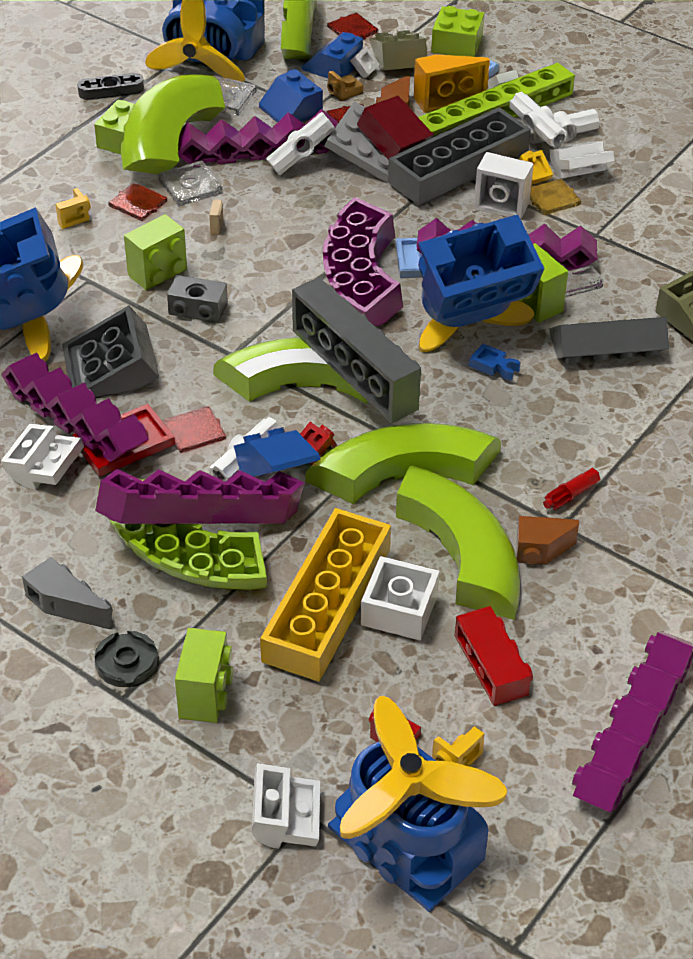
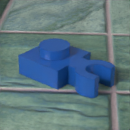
(491, 360)

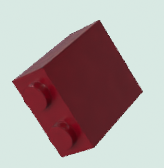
(393, 126)

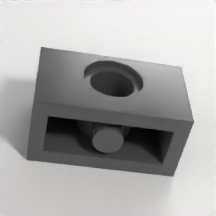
(197, 298)

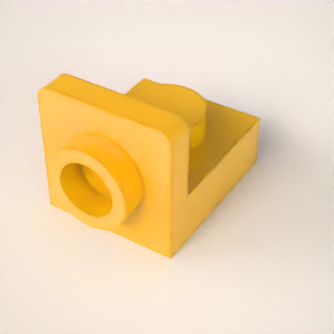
(541, 168)
(73, 210)
(463, 750)

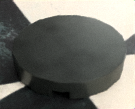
(126, 659)

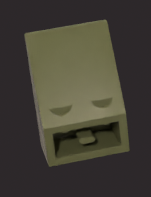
(398, 50)
(676, 304)

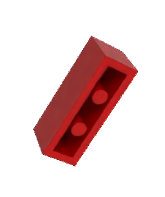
(493, 655)

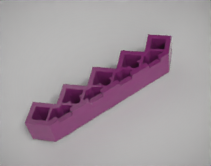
(253, 141)
(572, 251)
(74, 407)
(198, 499)
(634, 722)

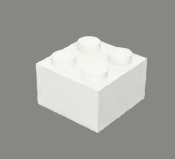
(503, 185)
(399, 598)

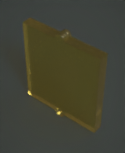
(553, 197)

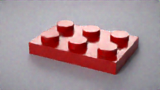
(159, 439)

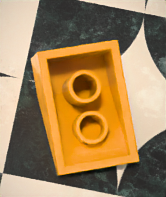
(448, 79)

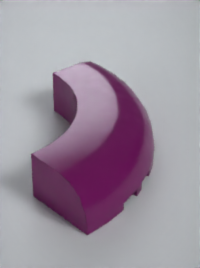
(353, 257)

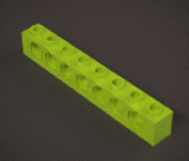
(541, 86)

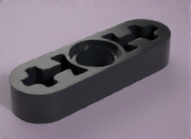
(121, 85)

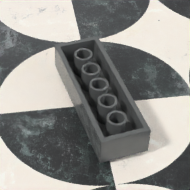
(455, 155)
(356, 349)

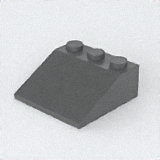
(112, 355)

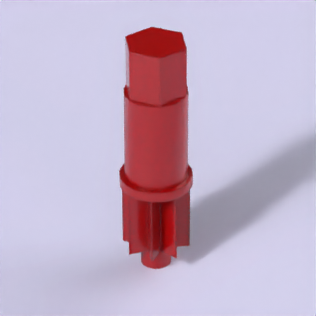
(568, 491)

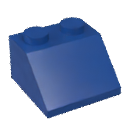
(335, 56)
(292, 94)
(273, 453)

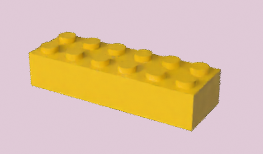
(325, 595)

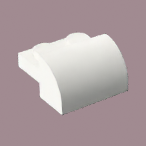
(580, 159)
(40, 456)
(285, 807)

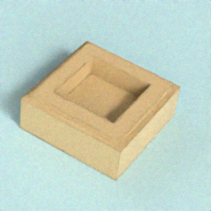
(216, 217)

